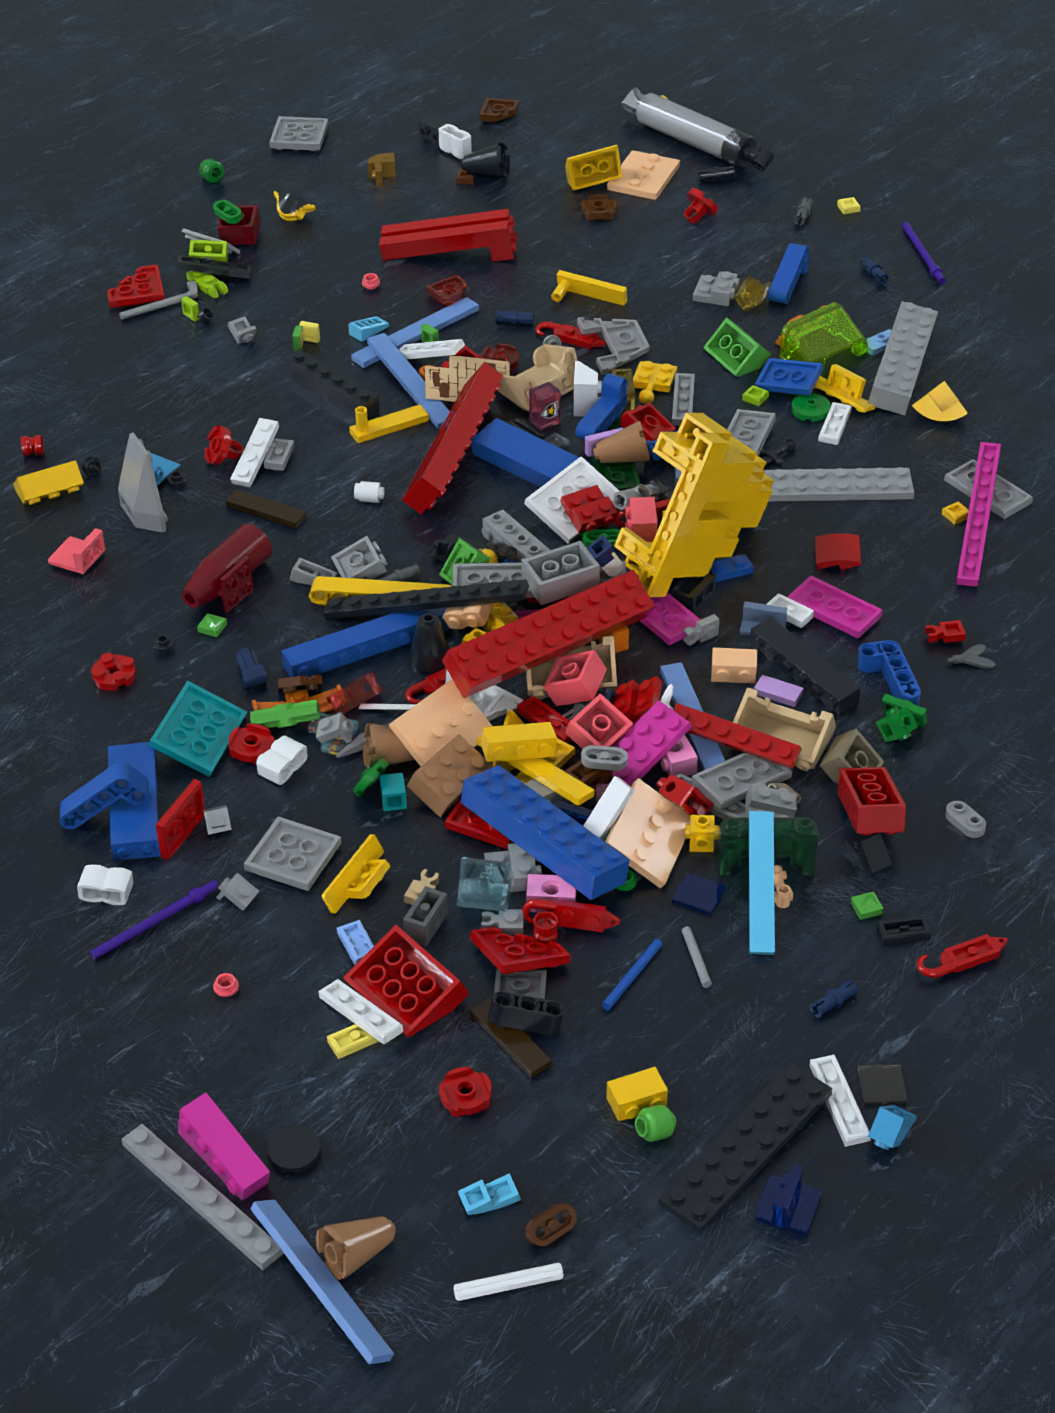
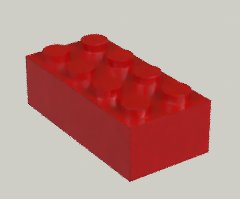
(871, 800)

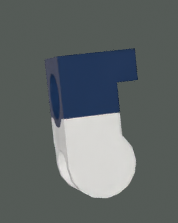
(604, 554)

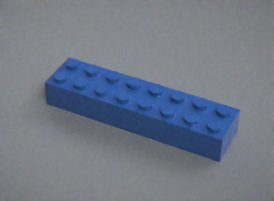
(545, 832)

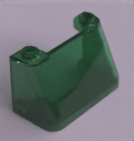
(792, 838)

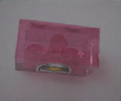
(544, 405)

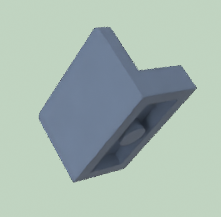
(756, 613)

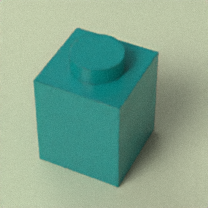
(393, 792)

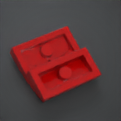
(838, 549)

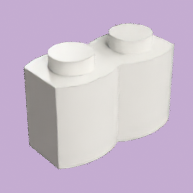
(454, 141)
(282, 760)
(105, 884)

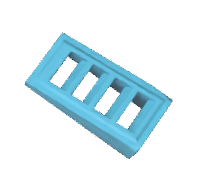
(367, 327)

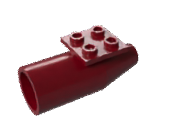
(228, 569)

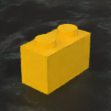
(636, 1091)

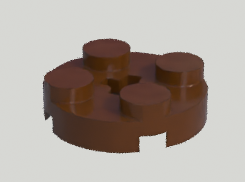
(598, 207)

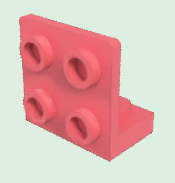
(79, 554)

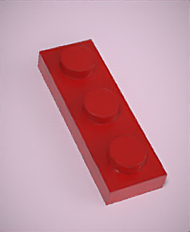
(538, 712)

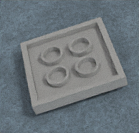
(299, 133)
(292, 853)

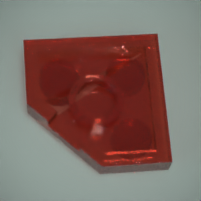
(447, 290)

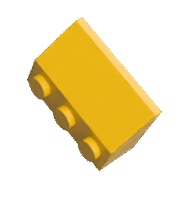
(593, 167)
(49, 483)

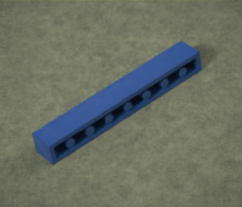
(354, 643)

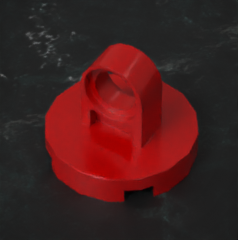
(699, 205)
(221, 445)

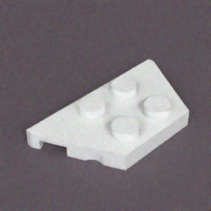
(493, 701)

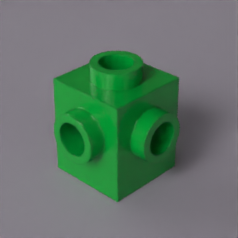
(896, 724)

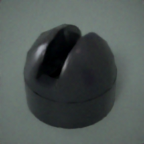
(205, 315)

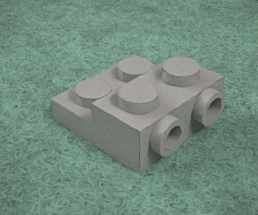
(717, 289)
(360, 560)
(768, 799)
(521, 865)

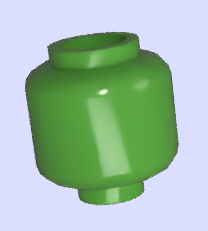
(655, 1123)

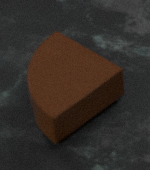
(464, 178)

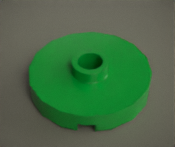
(810, 407)
(370, 775)

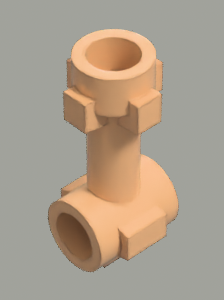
(783, 892)

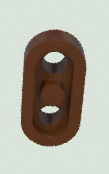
(549, 1226)

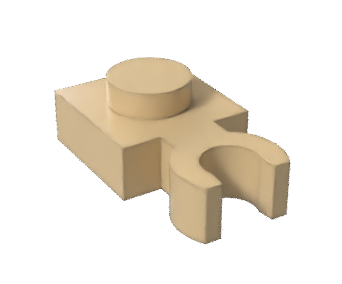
(417, 886)

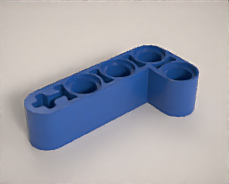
(792, 265)
(606, 408)
(889, 659)
(106, 788)

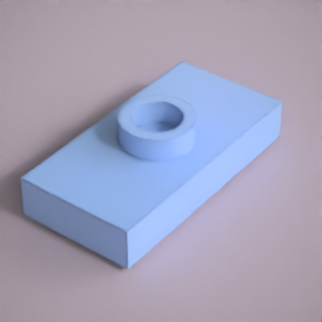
(878, 342)
(355, 940)

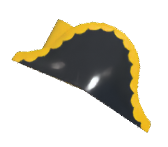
(292, 207)

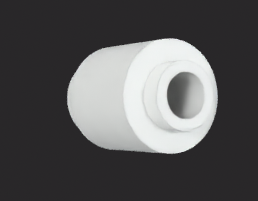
(369, 492)

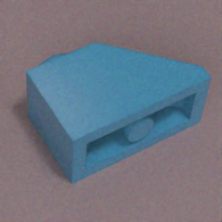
(891, 1126)

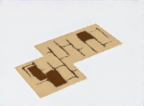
(448, 382)

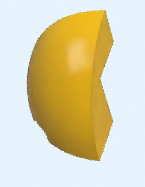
(940, 404)

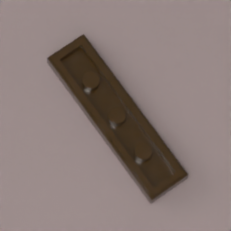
(266, 508)
(513, 1042)

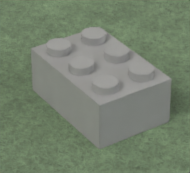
(560, 572)

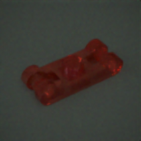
(354, 694)

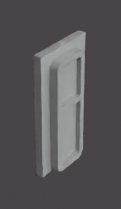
(191, 235)

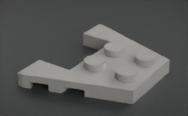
(622, 337)

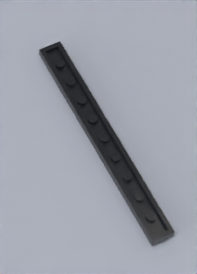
(426, 599)

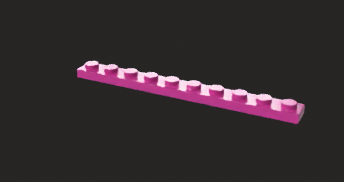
(978, 514)

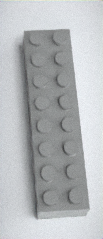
(902, 358)

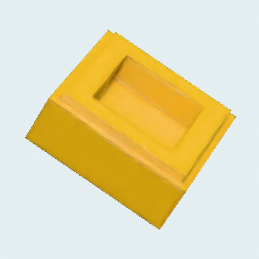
(955, 512)

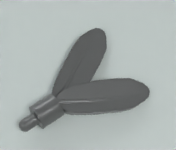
(972, 657)

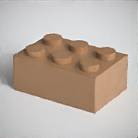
(442, 776)

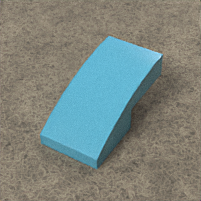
(484, 1198)

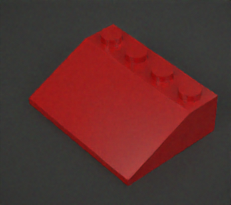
(406, 982)

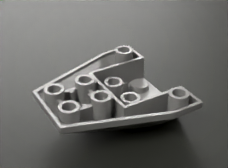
(139, 489)

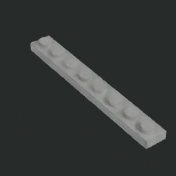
(202, 1196)

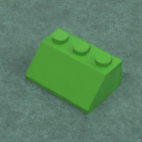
(736, 349)

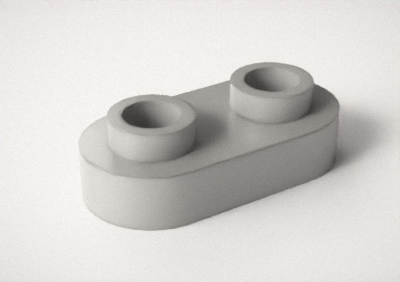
(604, 757)
(965, 819)

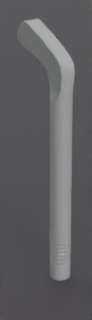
(192, 293)

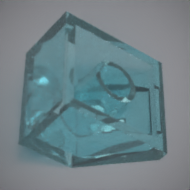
(484, 884)

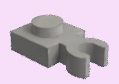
(704, 630)
(509, 921)

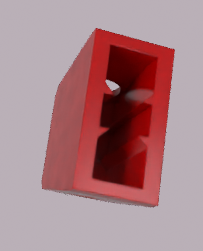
(679, 792)

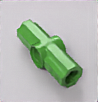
(286, 714)

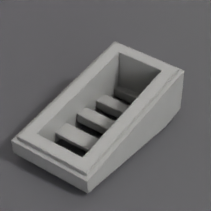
(306, 572)

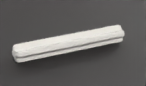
(508, 1281)

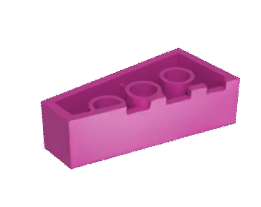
(222, 1147)

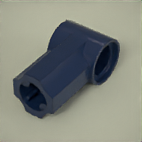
(250, 670)

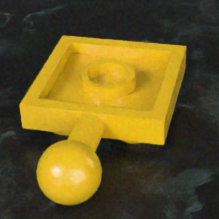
(653, 377)

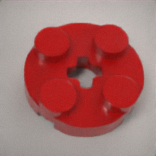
(123, 670)
(252, 732)
(465, 1104)

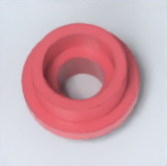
(370, 281)
(226, 985)

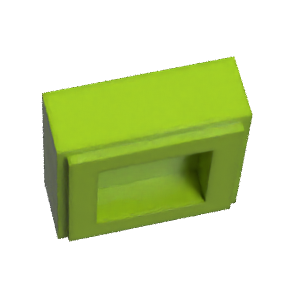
(190, 308)
(755, 395)

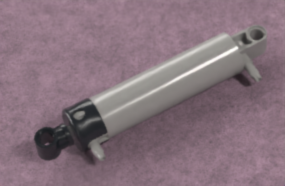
(697, 130)

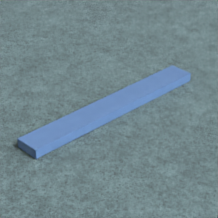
(413, 332)
(407, 377)
(684, 694)
(322, 1282)

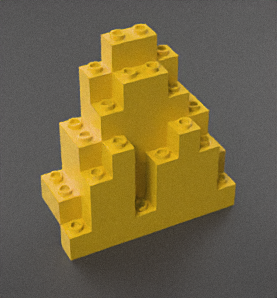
(714, 498)

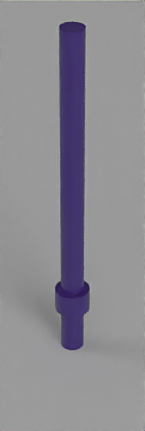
(935, 270)
(194, 896)

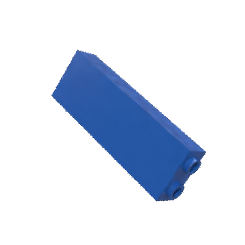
(520, 452)
(132, 826)

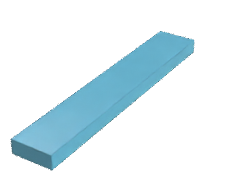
(761, 883)

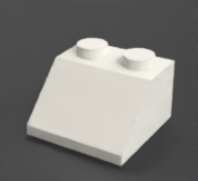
(585, 388)

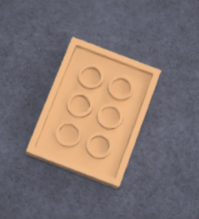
(644, 175)
(437, 721)
(649, 833)

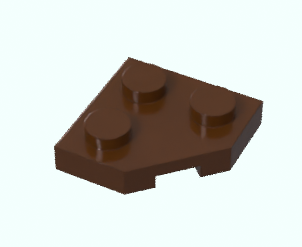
(498, 109)
(292, 683)

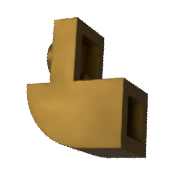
(381, 166)

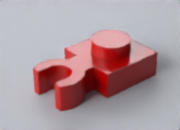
(948, 631)

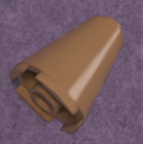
(623, 446)
(383, 743)
(353, 1243)

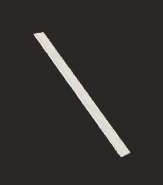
(387, 706)

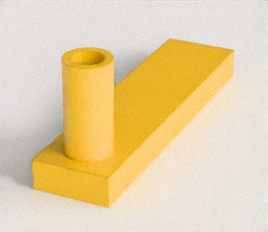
(589, 287)
(380, 426)

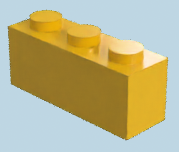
(518, 742)

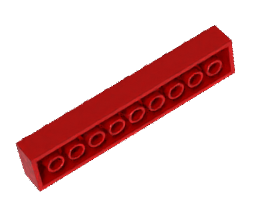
(453, 439)
(547, 633)

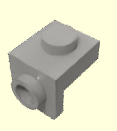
(242, 330)
(333, 727)
(238, 891)

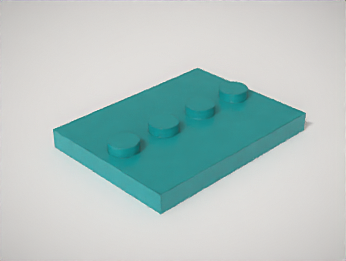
(197, 728)

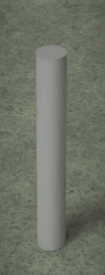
(696, 957)

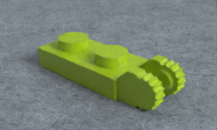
(207, 283)

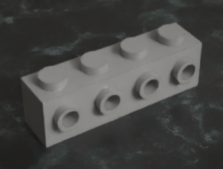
(505, 529)

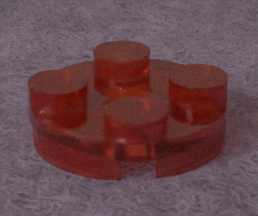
(505, 351)

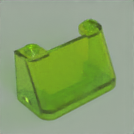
(821, 335)

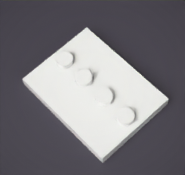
(546, 500)

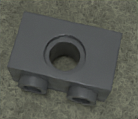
(426, 915)

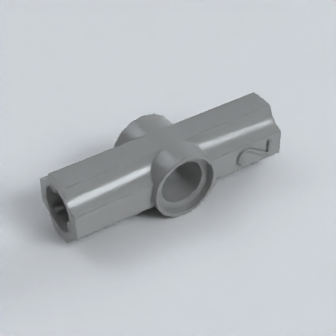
(621, 498)

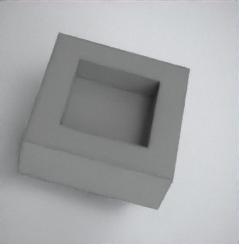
(217, 819)

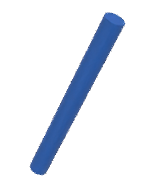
(632, 974)

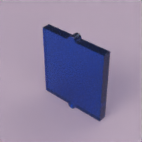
(698, 893)

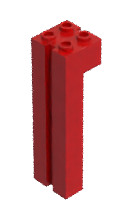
(450, 234)

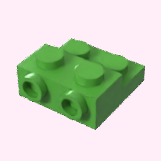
(462, 554)

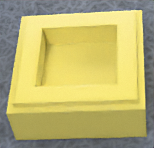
(848, 205)
(310, 331)

